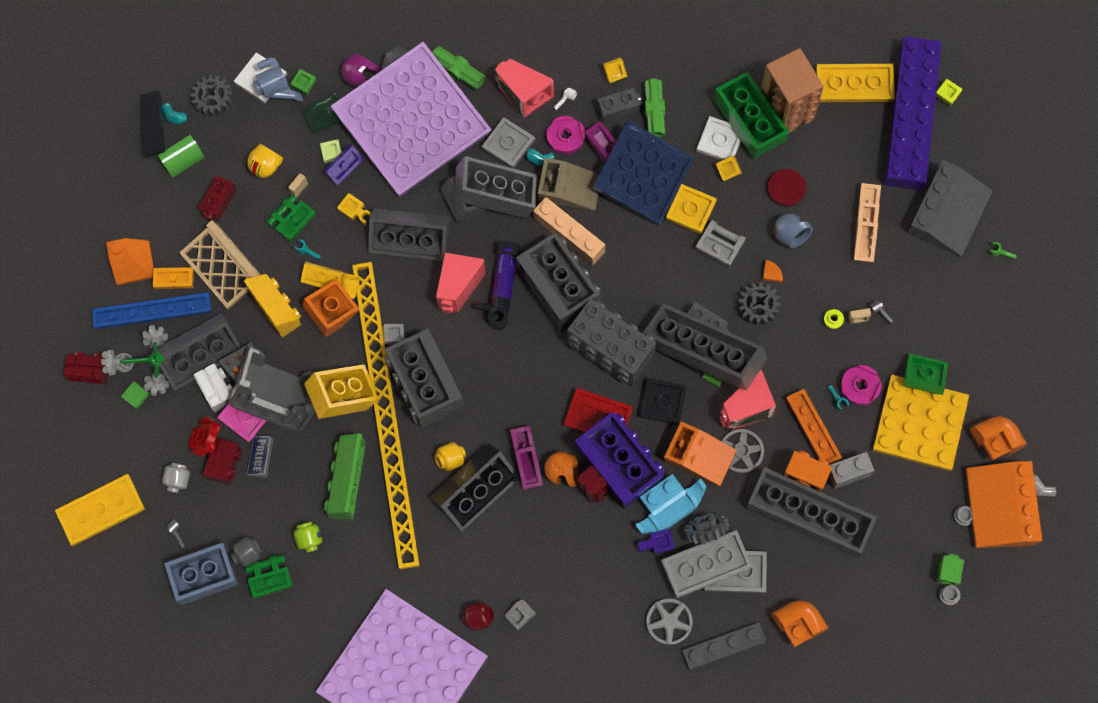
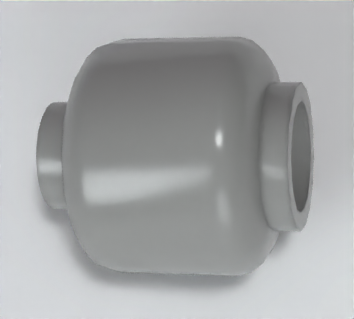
(175, 477)

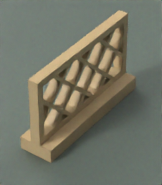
(230, 250)

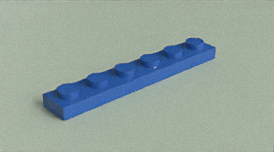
(151, 311)

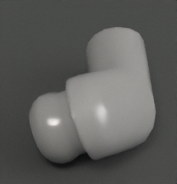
(1042, 490)

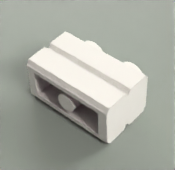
(214, 387)

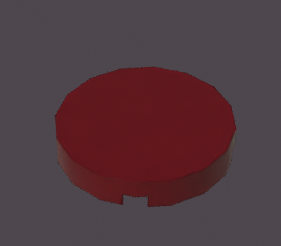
(786, 187)

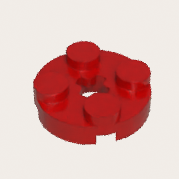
(203, 438)

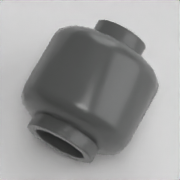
(245, 551)

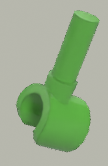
(1000, 251)

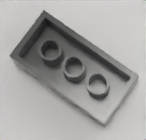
(495, 187)

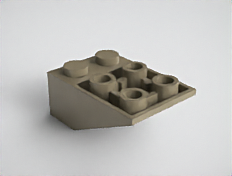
(568, 185)

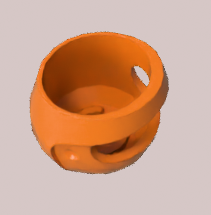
(562, 464)

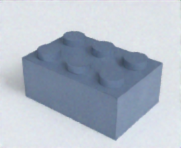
(201, 574)

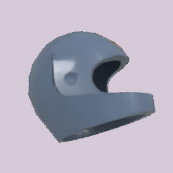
(788, 227)

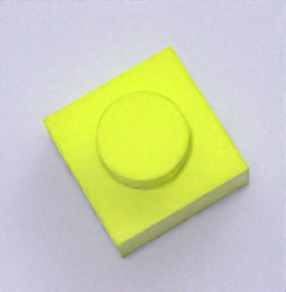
(948, 92)

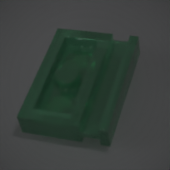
(320, 114)

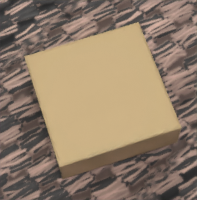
(298, 185)
(859, 316)

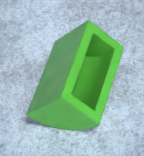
(181, 156)

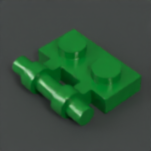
(295, 221)
(268, 582)

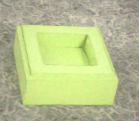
(330, 150)

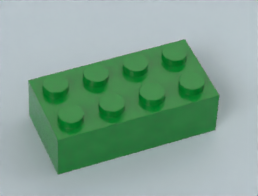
(750, 115)

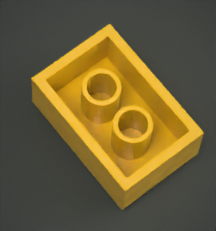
(341, 391)

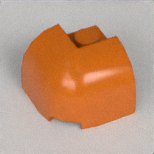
(998, 436)
(799, 621)

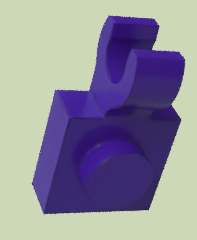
(659, 542)

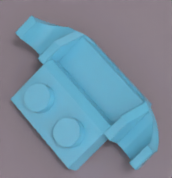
(669, 504)

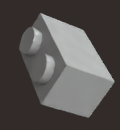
(850, 470)

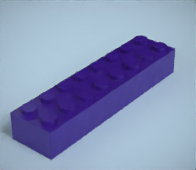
(913, 113)

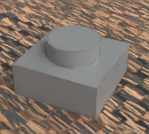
(393, 333)

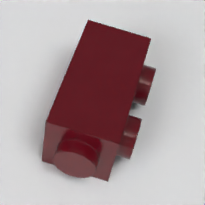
(217, 199)

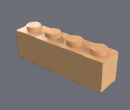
(575, 235)

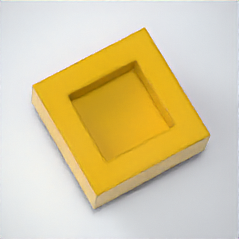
(615, 70)
(728, 168)

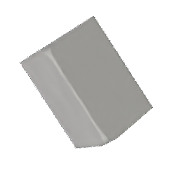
(520, 614)

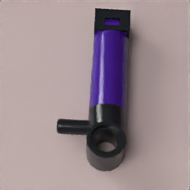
(502, 285)

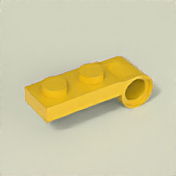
(321, 276)

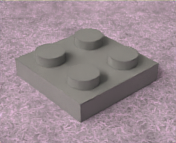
(508, 143)

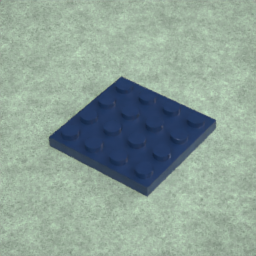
(643, 173)

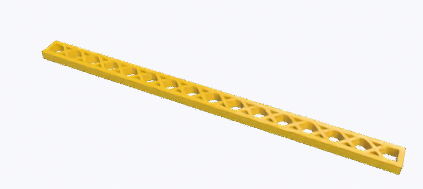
(376, 356)

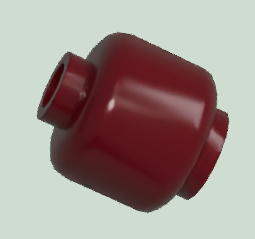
(478, 616)

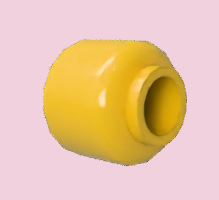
(450, 456)

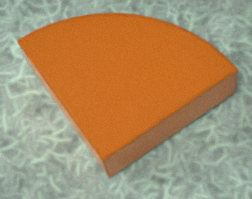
(772, 272)

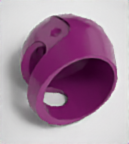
(354, 67)

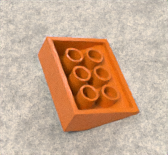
(1004, 505)

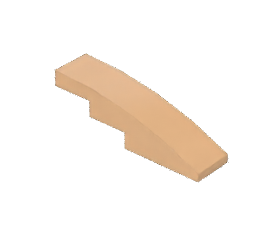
(867, 222)

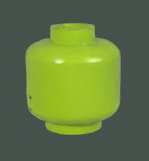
(307, 536)

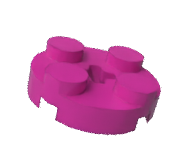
(562, 145)
(851, 391)

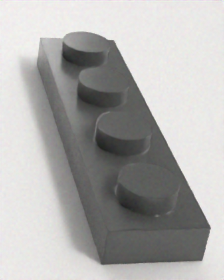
(724, 646)

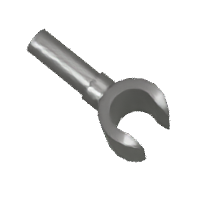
(877, 306)
(173, 527)

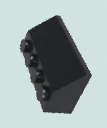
(475, 487)

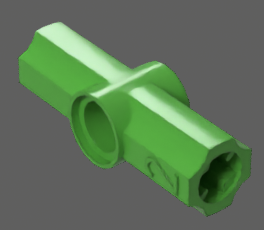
(459, 68)
(655, 107)

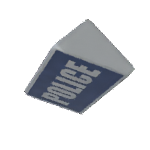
(260, 456)

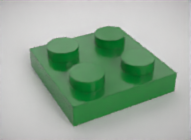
(925, 374)

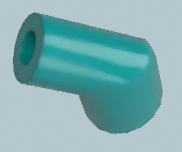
(537, 158)

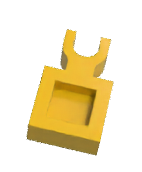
(353, 208)

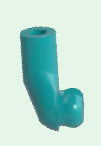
(172, 116)

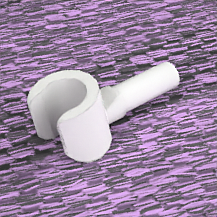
(568, 94)

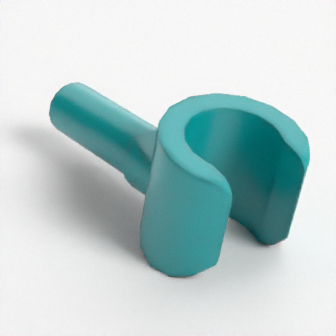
(305, 249)
(837, 398)

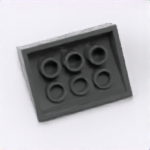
(950, 209)

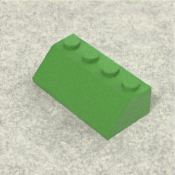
(346, 477)

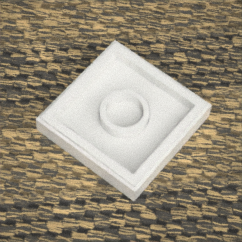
(247, 76)
(718, 139)

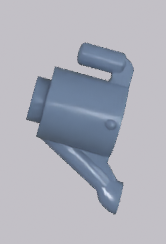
(273, 82)

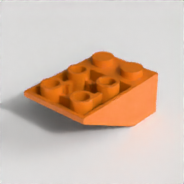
(699, 454)

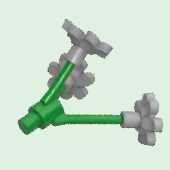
(157, 381)

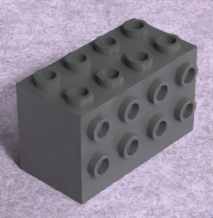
(611, 342)

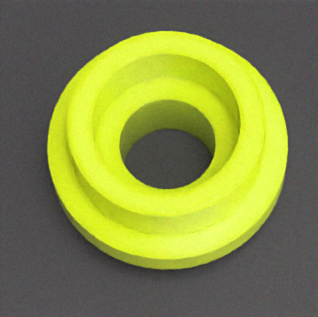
(833, 324)

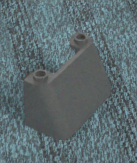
(272, 393)

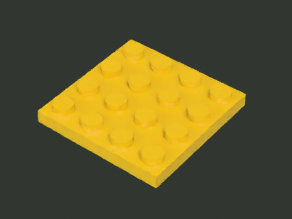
(920, 424)

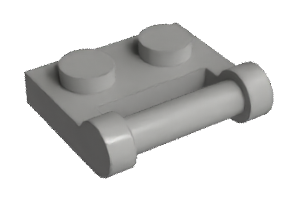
(716, 247)

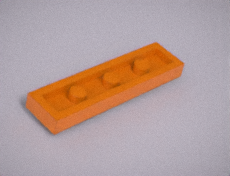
(813, 427)

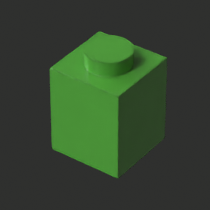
(950, 570)

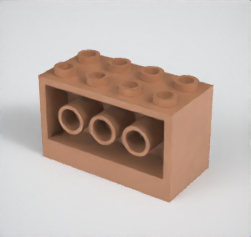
(792, 89)

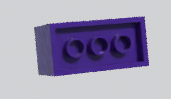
(615, 472)

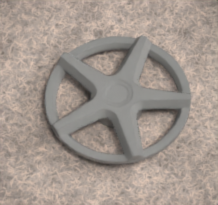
(744, 450)
(669, 621)

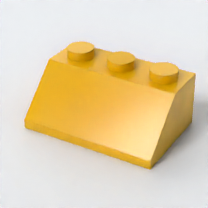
(273, 303)

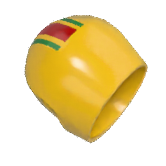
(263, 161)

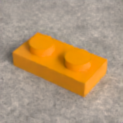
(173, 278)

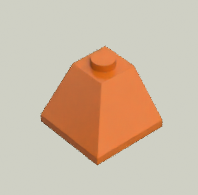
(130, 260)

